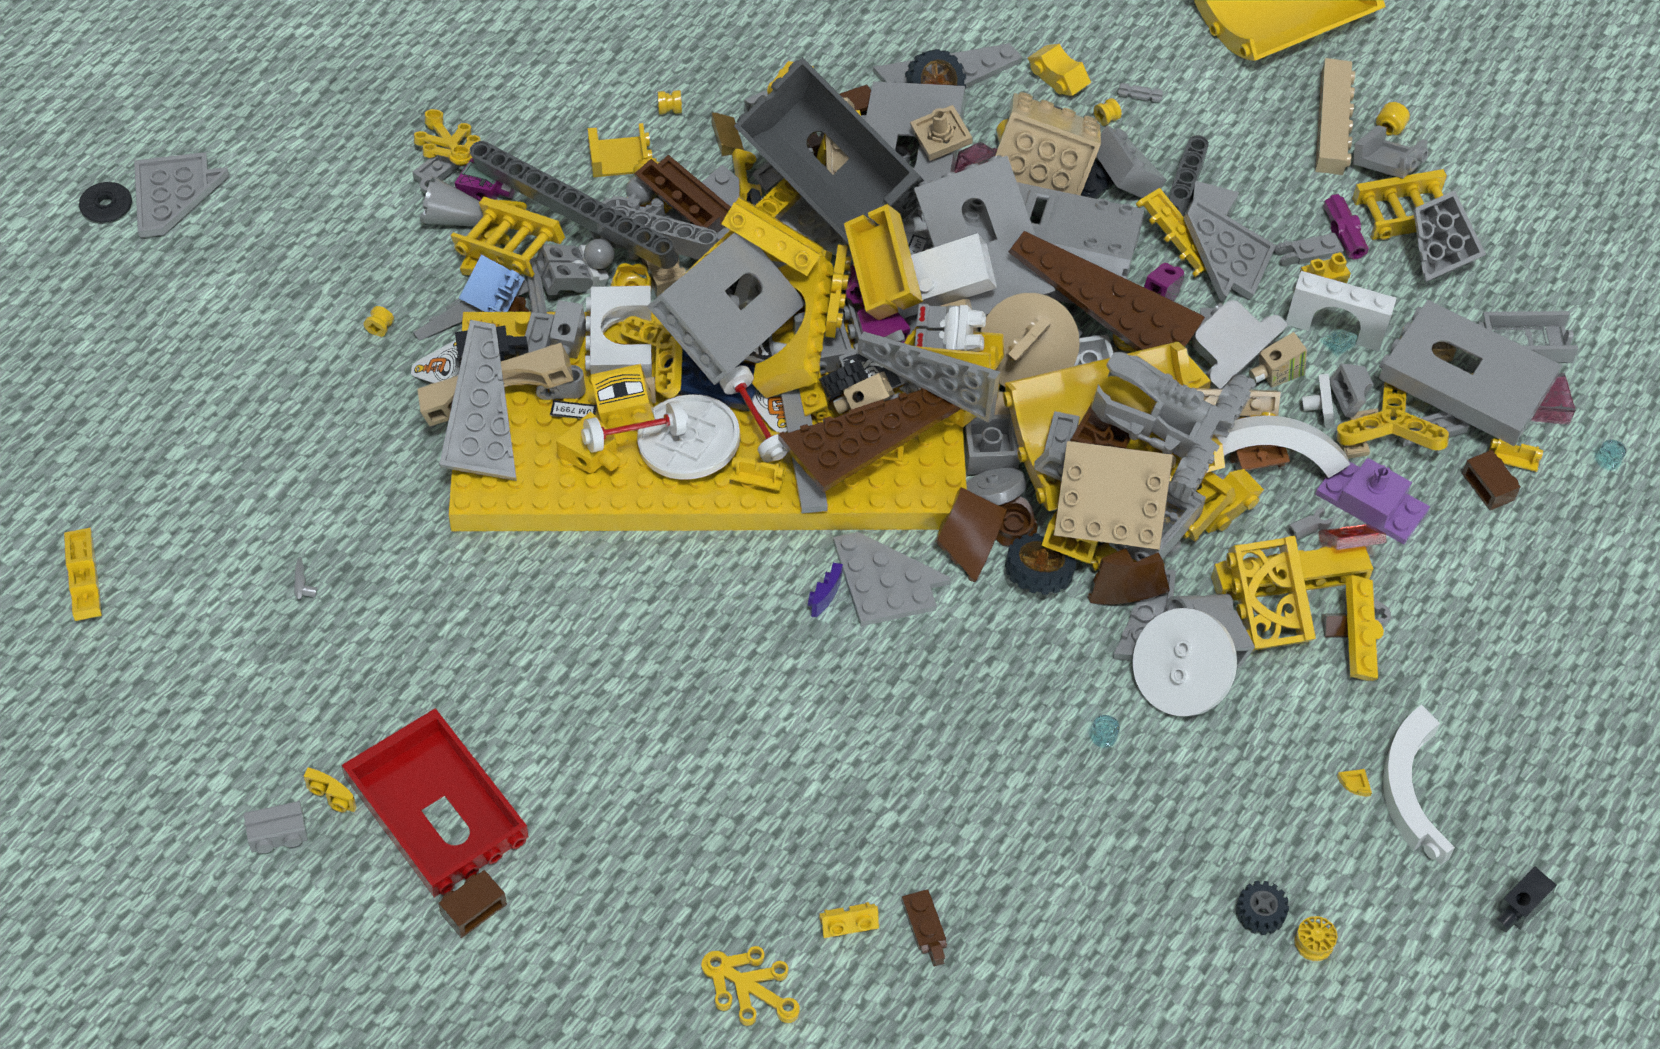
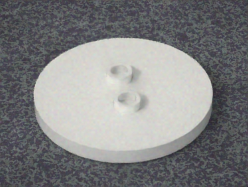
(706, 446)
(1184, 662)

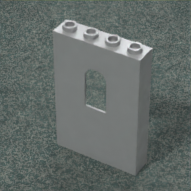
(897, 104)
(998, 189)
(709, 321)
(1498, 395)

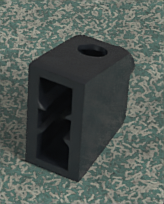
(1525, 900)

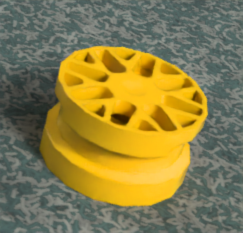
(1315, 939)

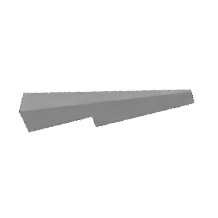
(453, 315)

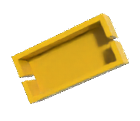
(883, 262)

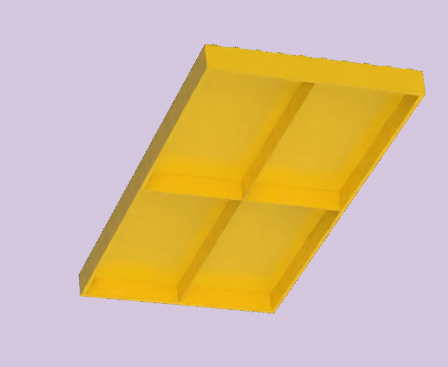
(634, 497)

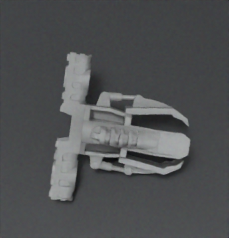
(1178, 417)

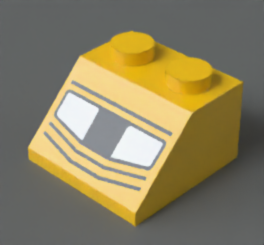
(623, 396)

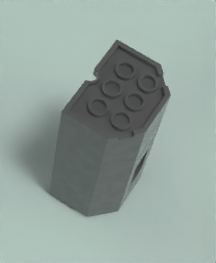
(808, 104)

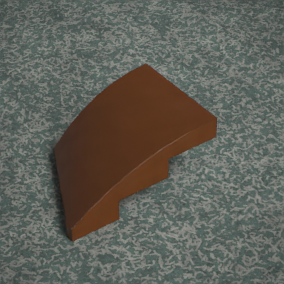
(1096, 432)
(970, 531)
(1128, 581)

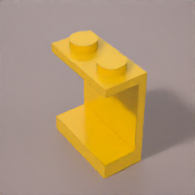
(617, 155)

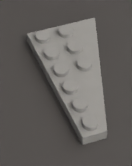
(977, 65)
(952, 379)
(478, 420)

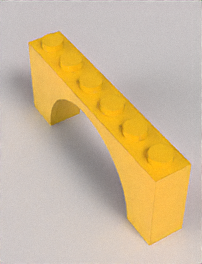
(799, 360)

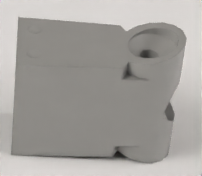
(1221, 608)

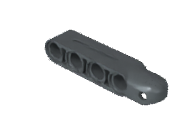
(1188, 172)

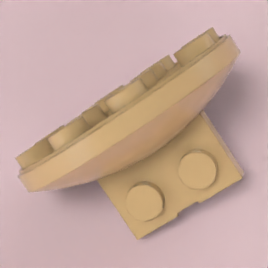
(1036, 333)

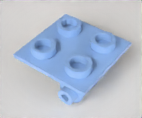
(491, 286)

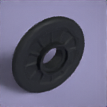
(118, 207)

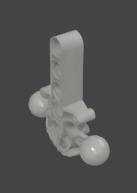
(687, 238)

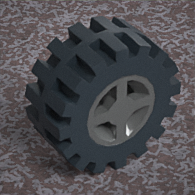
(1264, 898)

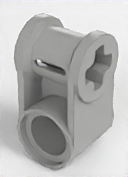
(567, 390)

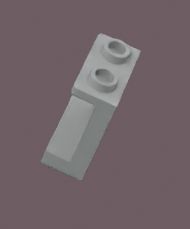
(1386, 156)
(832, 347)

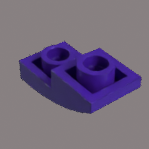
(825, 591)

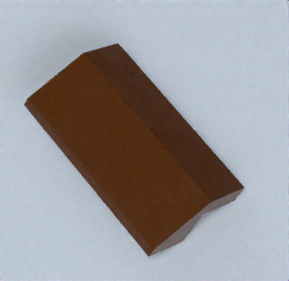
(684, 193)

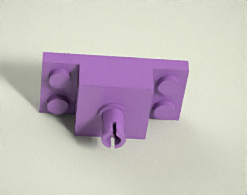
(1376, 498)

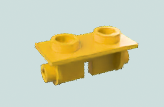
(814, 399)
(1518, 456)
(757, 473)
(857, 919)

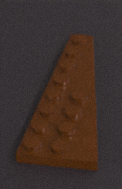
(1120, 305)
(865, 434)

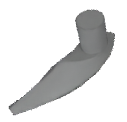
(300, 587)

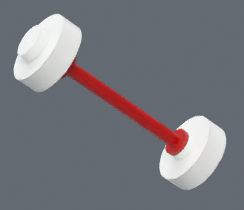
(737, 382)
(594, 434)

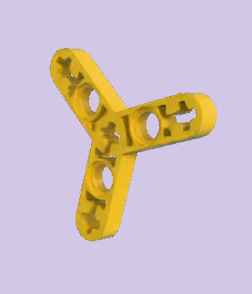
(664, 351)
(1429, 436)

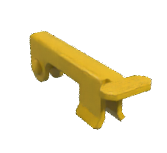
(744, 161)

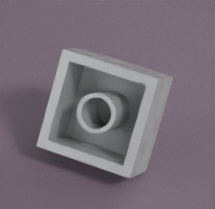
(990, 444)

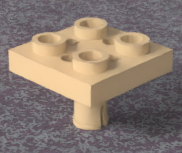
(940, 128)

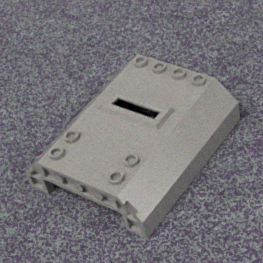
(1079, 224)

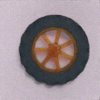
(948, 62)
(1038, 572)

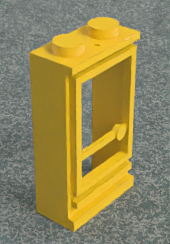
(989, 357)

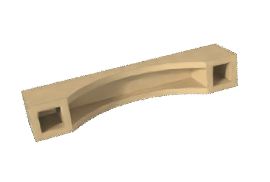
(541, 367)

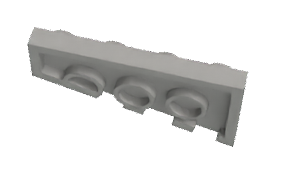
(1141, 615)

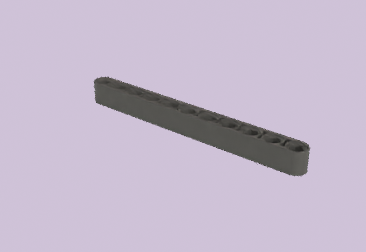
(574, 205)

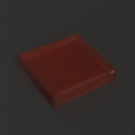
(1352, 536)

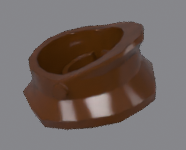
(1017, 514)

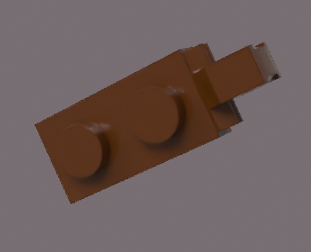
(925, 925)

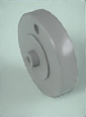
(998, 485)

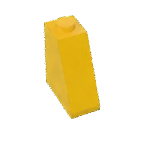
(1074, 547)

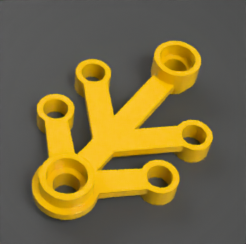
(456, 153)
(747, 983)

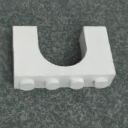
(609, 307)
(1369, 307)

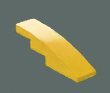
(82, 574)

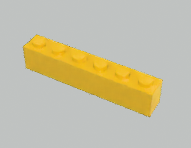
(1320, 569)

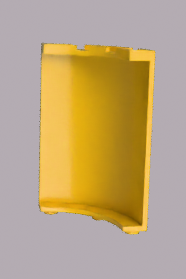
(1267, 26)
(1072, 392)

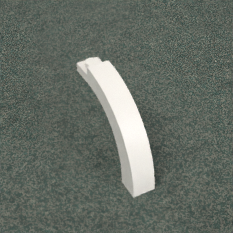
(1288, 434)
(1399, 790)

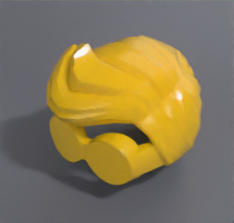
(627, 277)

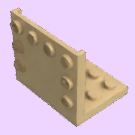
(1049, 144)
(1113, 495)

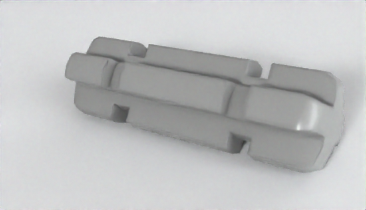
(1140, 92)

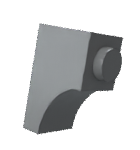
(1350, 387)

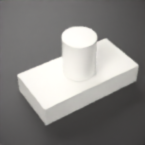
(1322, 401)

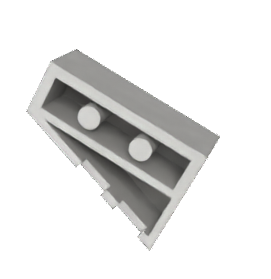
(1127, 164)

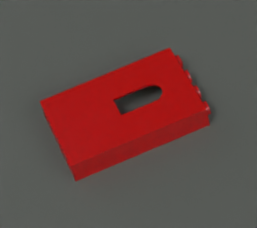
(413, 772)

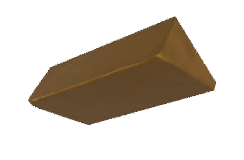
(726, 134)

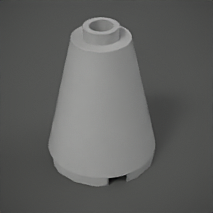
(449, 206)

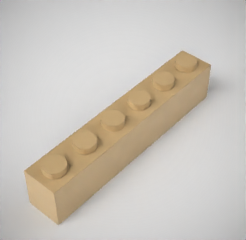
(1334, 115)

